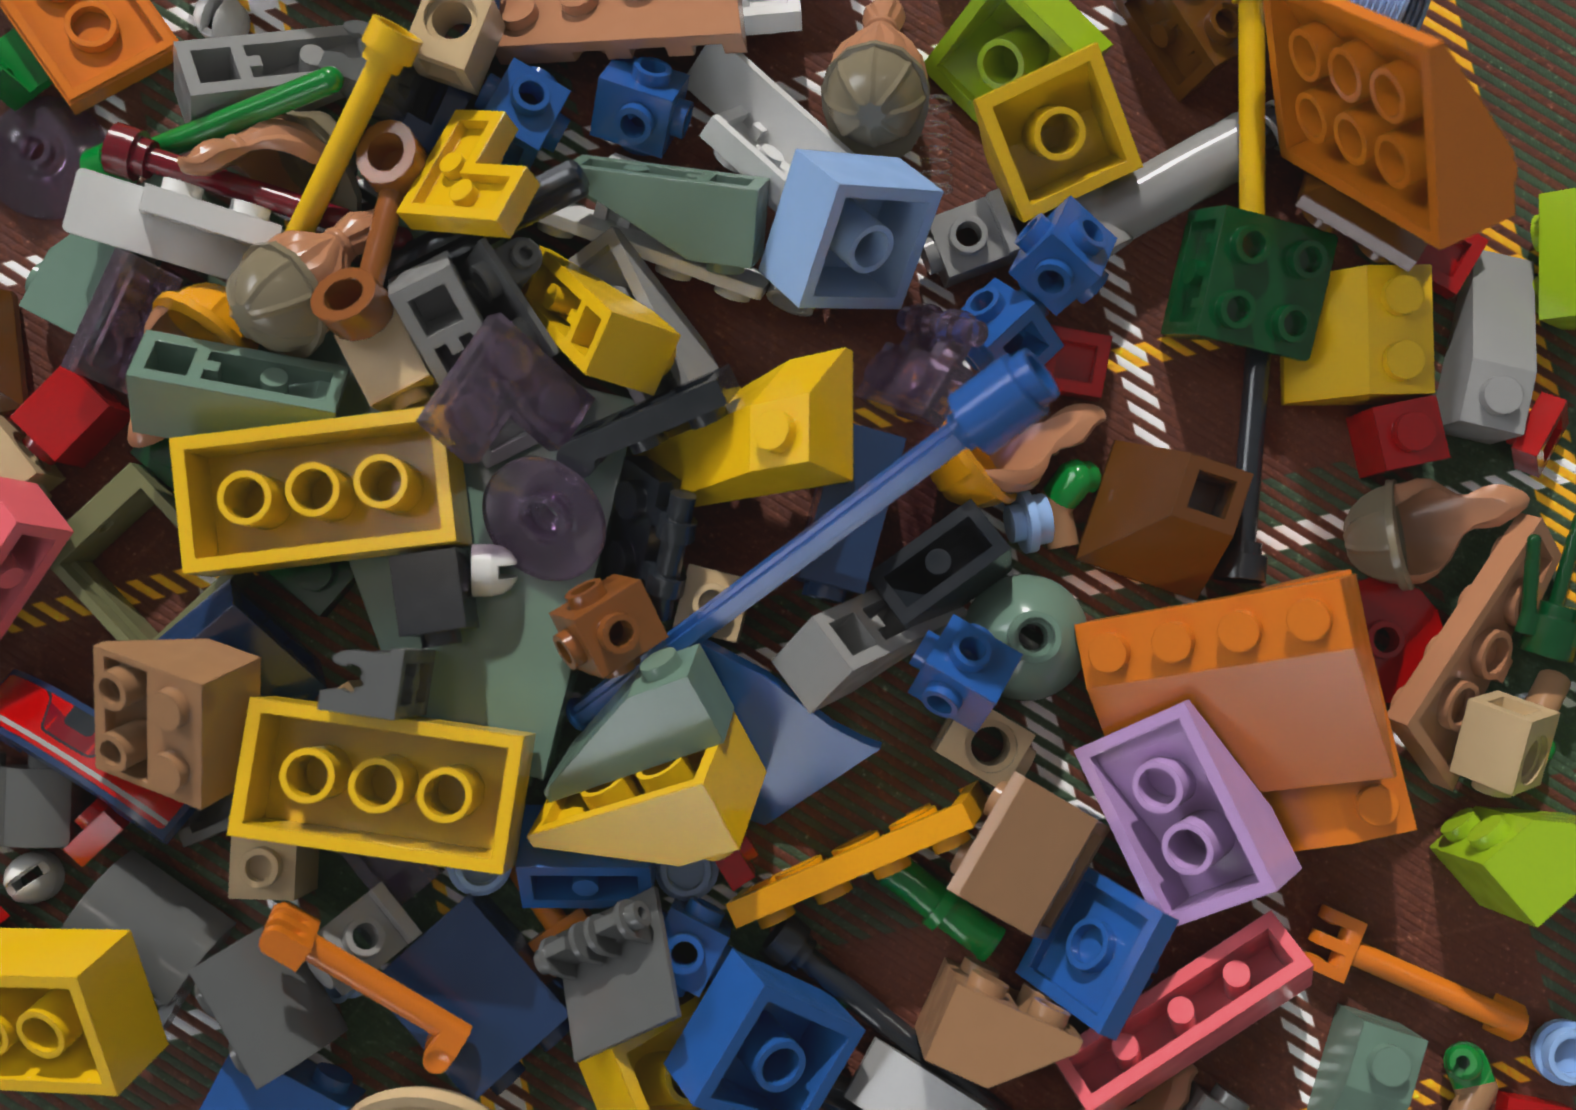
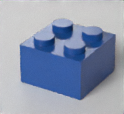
(762, 1041)

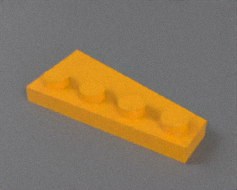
(773, 898)

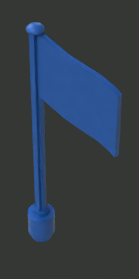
(812, 749)

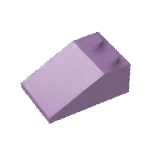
(1187, 815)

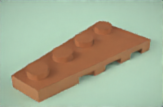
(565, 28)
(1469, 651)

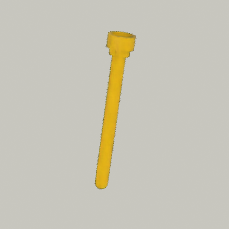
(387, 52)
(1251, 105)

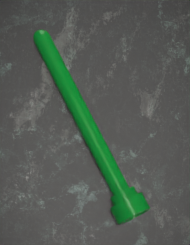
(237, 116)

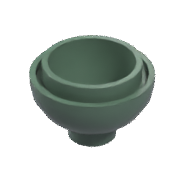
(1039, 602)

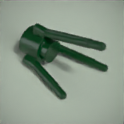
(1552, 626)

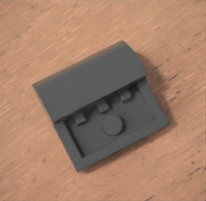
(167, 920)
(265, 1009)

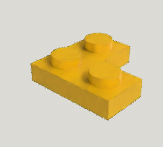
(464, 183)

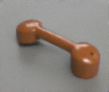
(354, 298)

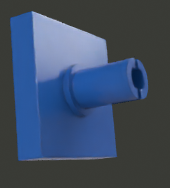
(1099, 953)

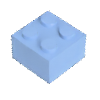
(849, 230)

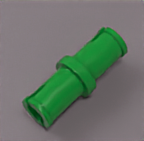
(945, 910)

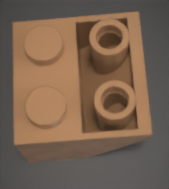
(173, 714)
(1026, 856)
(989, 1028)

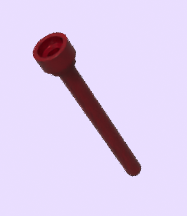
(133, 154)

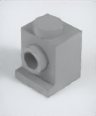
(995, 233)
(380, 923)

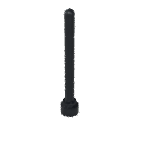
(1243, 557)
(794, 948)

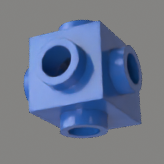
(533, 104)
(641, 105)
(1062, 256)
(1012, 324)
(962, 672)
(703, 927)

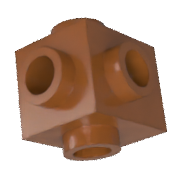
(606, 626)

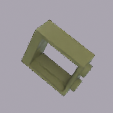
(101, 524)

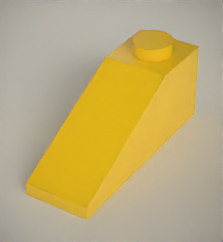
(601, 326)

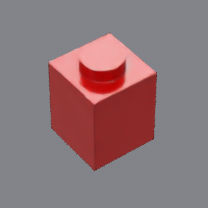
(70, 418)
(1398, 436)

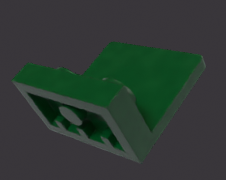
(1249, 282)

